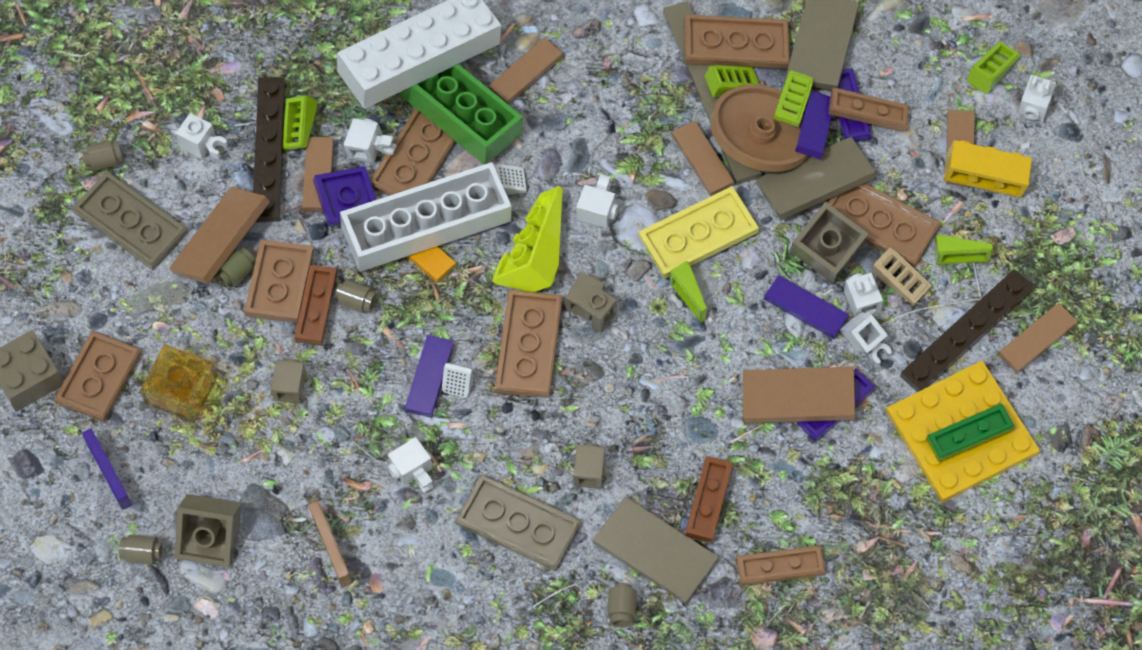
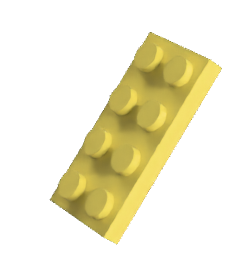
(698, 231)

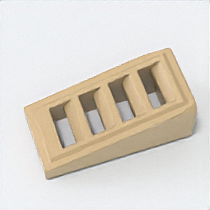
(906, 269)

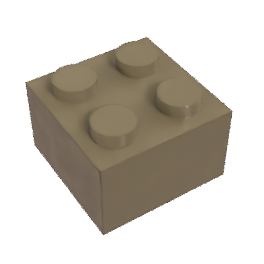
(829, 242)
(27, 371)

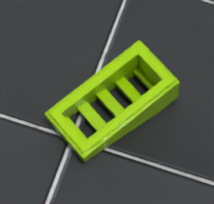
(718, 72)
(984, 79)
(801, 87)
(295, 109)
(959, 250)
(686, 286)

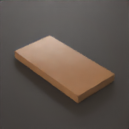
(736, 41)
(417, 156)
(887, 221)
(219, 235)
(528, 344)
(798, 395)

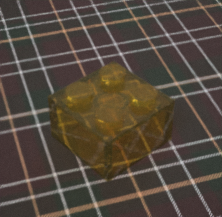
(179, 383)

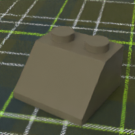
(207, 530)

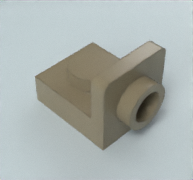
(600, 306)

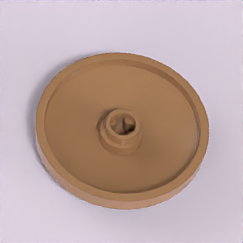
(750, 135)

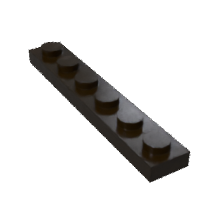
(269, 144)
(967, 331)

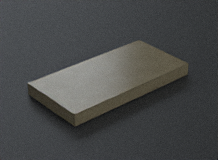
(824, 41)
(816, 179)
(129, 220)
(518, 522)
(655, 550)

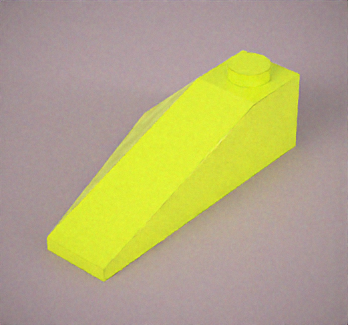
(536, 248)

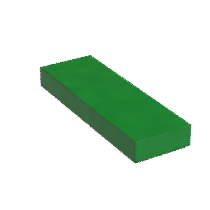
(970, 432)

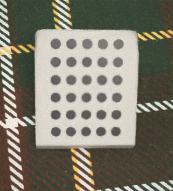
(512, 179)
(457, 380)

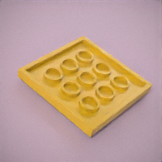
(948, 403)

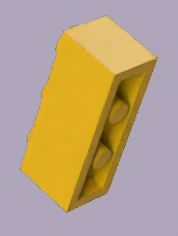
(987, 168)

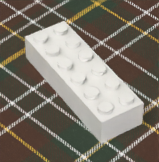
(417, 49)
(425, 216)

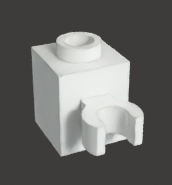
(1036, 98)
(198, 137)
(365, 141)
(597, 204)
(863, 294)
(866, 335)
(411, 463)

